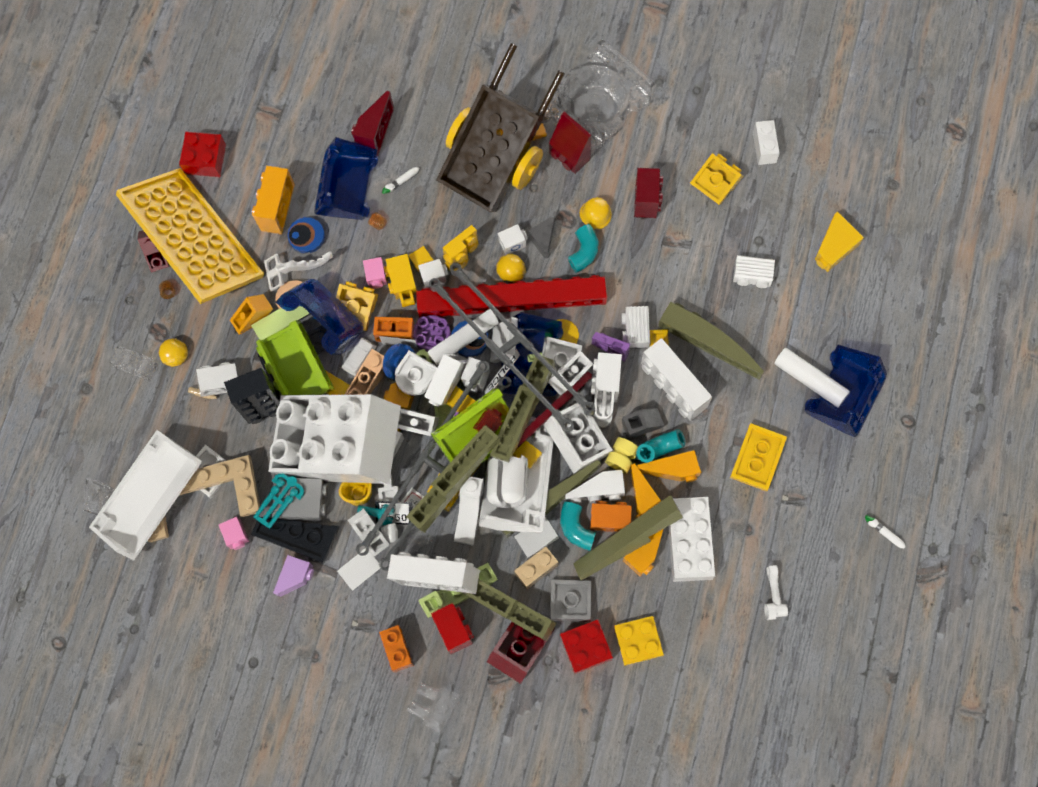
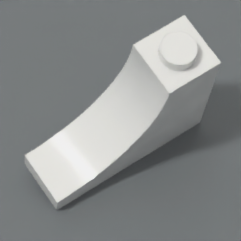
(445, 379)
(469, 510)

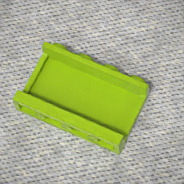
(294, 362)
(459, 430)

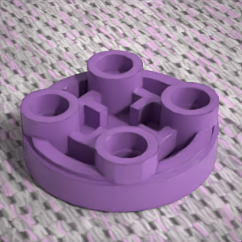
(430, 331)

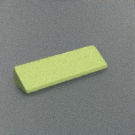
(277, 321)

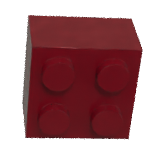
(648, 193)

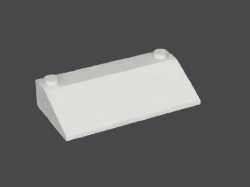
(145, 495)
(531, 514)

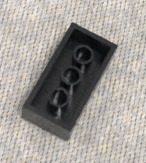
(253, 396)

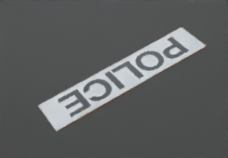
(501, 373)

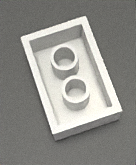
(581, 445)

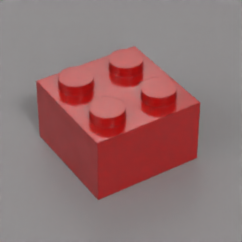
(202, 154)
(452, 629)
(586, 646)

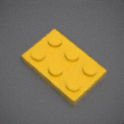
(758, 457)

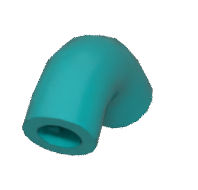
(588, 248)
(660, 445)
(572, 528)

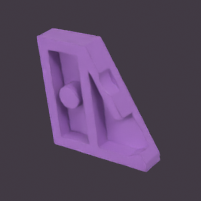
(611, 345)

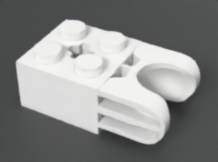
(605, 386)

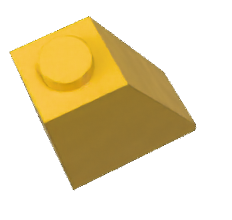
(837, 243)

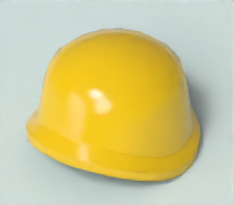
(596, 212)
(355, 493)

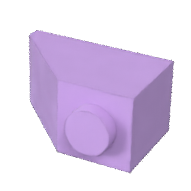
(293, 575)

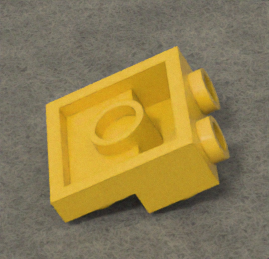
(717, 178)
(457, 249)
(358, 301)

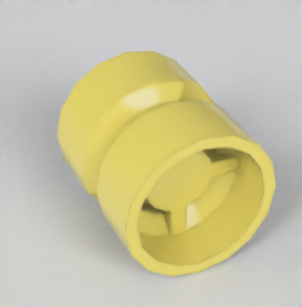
(622, 455)

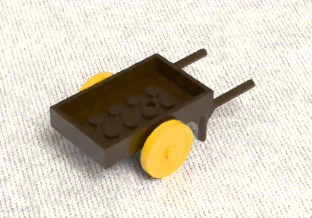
(481, 158)

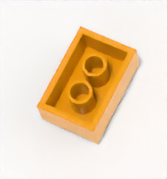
(273, 199)

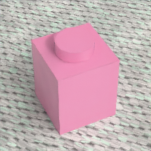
(375, 273)
(234, 533)

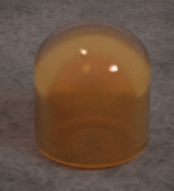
(377, 221)
(166, 285)

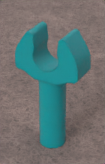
(378, 513)

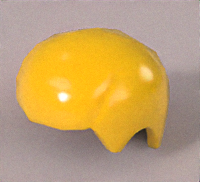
(511, 268)
(173, 352)

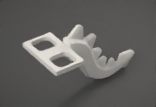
(291, 266)

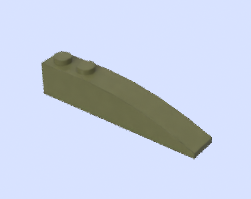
(704, 335)

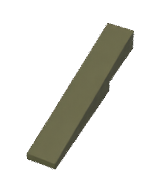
(521, 410)
(452, 479)
(558, 493)
(629, 538)
(513, 610)

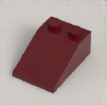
(374, 122)
(570, 144)
(516, 652)

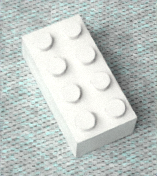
(675, 380)
(692, 541)
(433, 573)

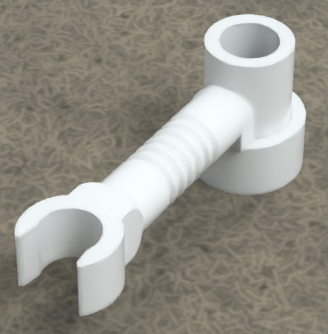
(774, 609)

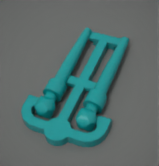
(291, 482)

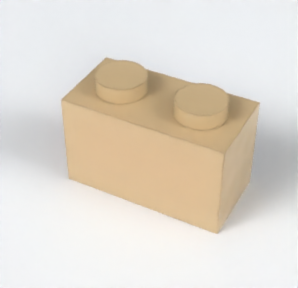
(536, 568)

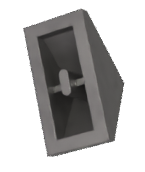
(542, 235)

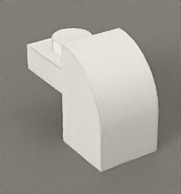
(363, 525)

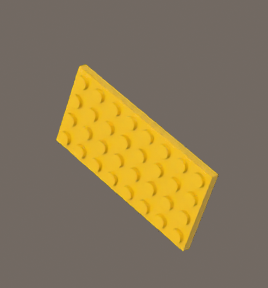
(190, 235)

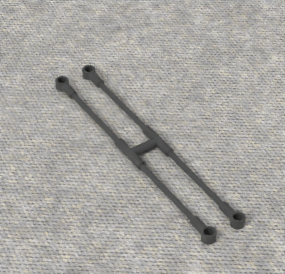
(518, 337)
(423, 458)

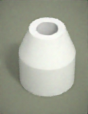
(390, 532)

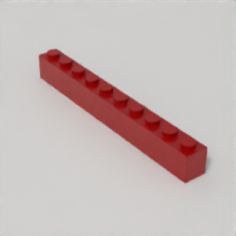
(516, 296)

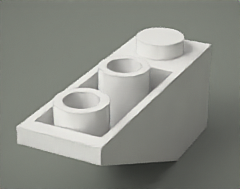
(602, 486)

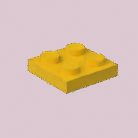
(638, 640)

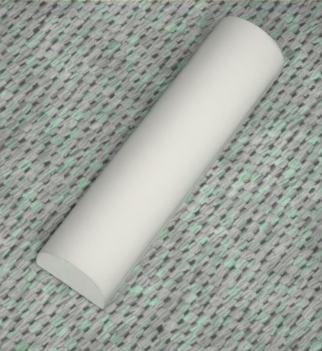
(462, 337)
(812, 377)

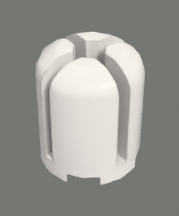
(507, 482)

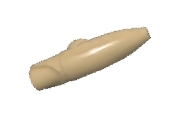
(192, 390)

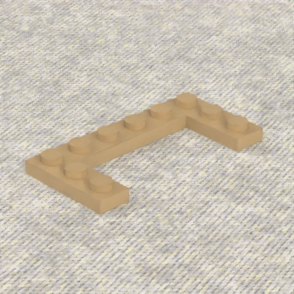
(237, 470)

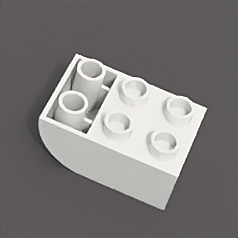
(335, 438)

